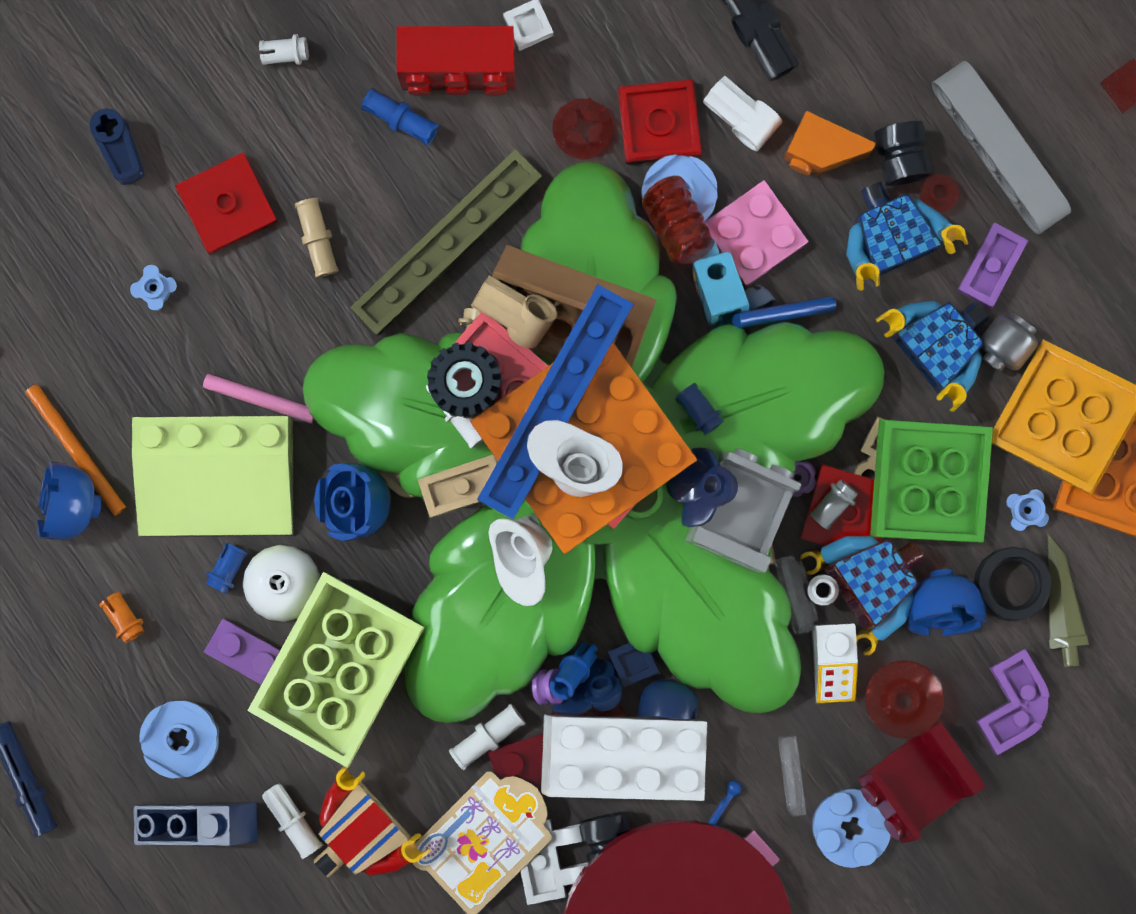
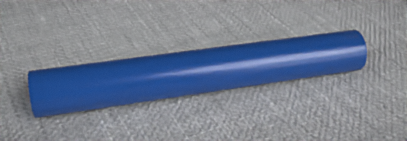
(784, 312)

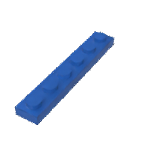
(556, 397)

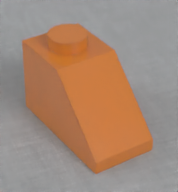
(824, 146)

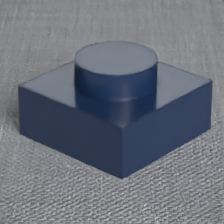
(632, 664)

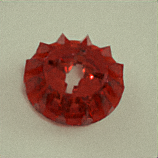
(572, 142)

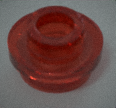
(928, 197)

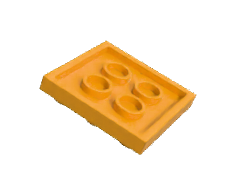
(1066, 417)

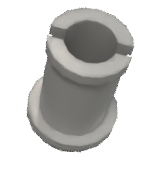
(834, 504)

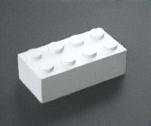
(623, 757)

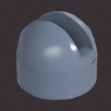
(759, 297)

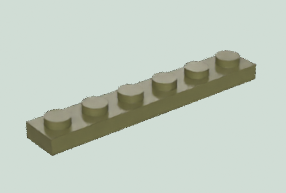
(446, 242)

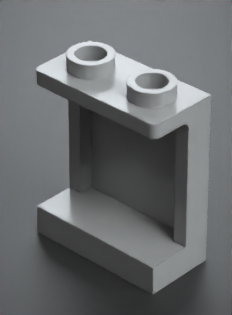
(747, 524)

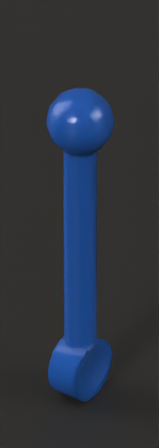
(733, 788)

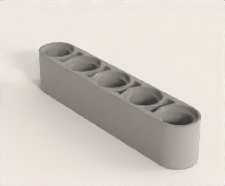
(1001, 147)

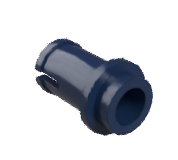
(700, 409)

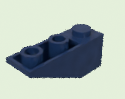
(196, 824)

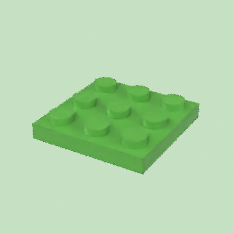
(931, 481)

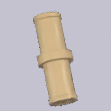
(316, 237)

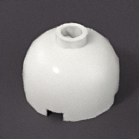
(299, 577)

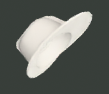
(574, 458)
(520, 556)

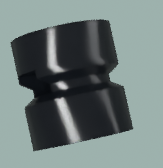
(903, 153)
(602, 830)

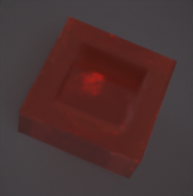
(1122, 86)

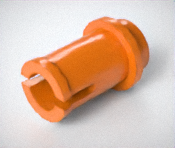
(122, 618)

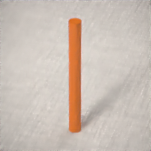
(75, 449)

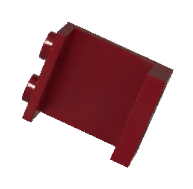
(919, 782)

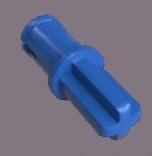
(573, 670)

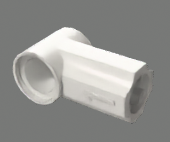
(750, 120)

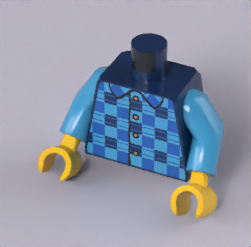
(895, 234)
(940, 344)

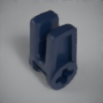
(119, 148)

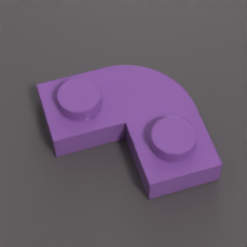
(1026, 704)

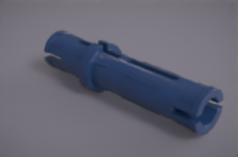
(39, 817)

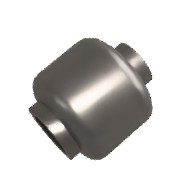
(1009, 342)

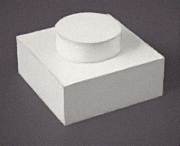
(529, 24)

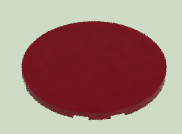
(678, 870)

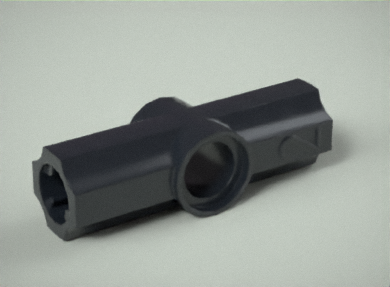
(760, 30)

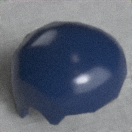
(668, 700)

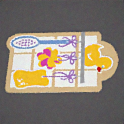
(485, 839)

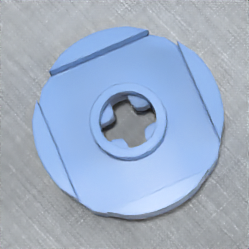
(697, 178)
(157, 744)
(831, 839)

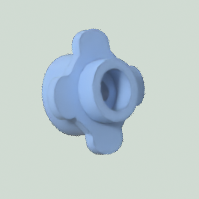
(154, 298)
(1035, 517)

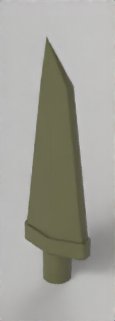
(1065, 618)

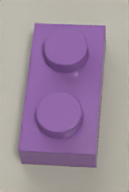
(992, 265)
(242, 651)

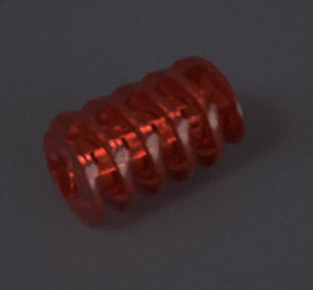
(677, 220)

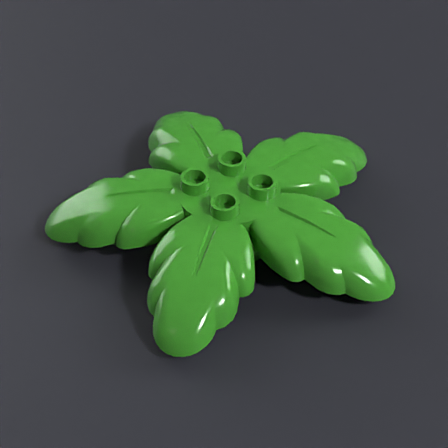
(707, 617)

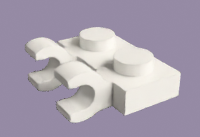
(543, 875)

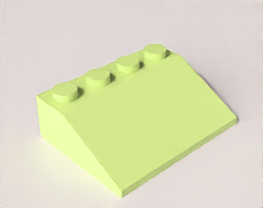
(213, 475)
(336, 669)

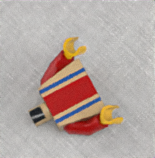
(362, 831)

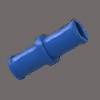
(399, 116)

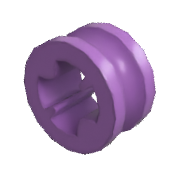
(541, 689)

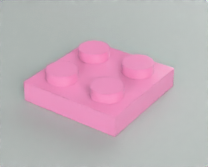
(756, 233)

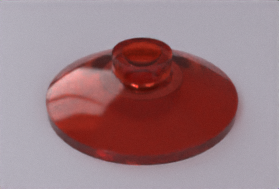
(907, 679)

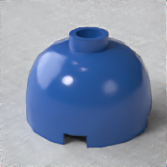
(352, 501)
(66, 502)
(947, 604)

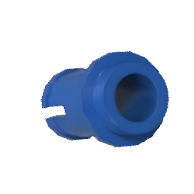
(226, 568)

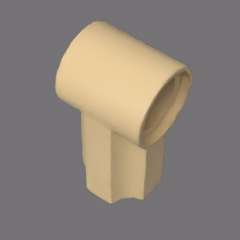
(524, 317)

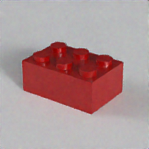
(456, 59)

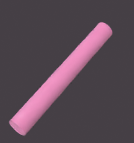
(257, 397)

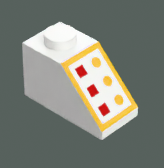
(835, 662)

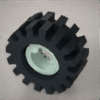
(444, 386)

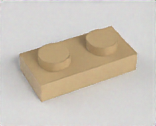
(456, 486)

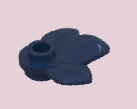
(697, 488)
(599, 691)

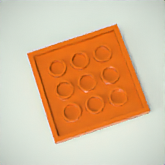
(615, 410)

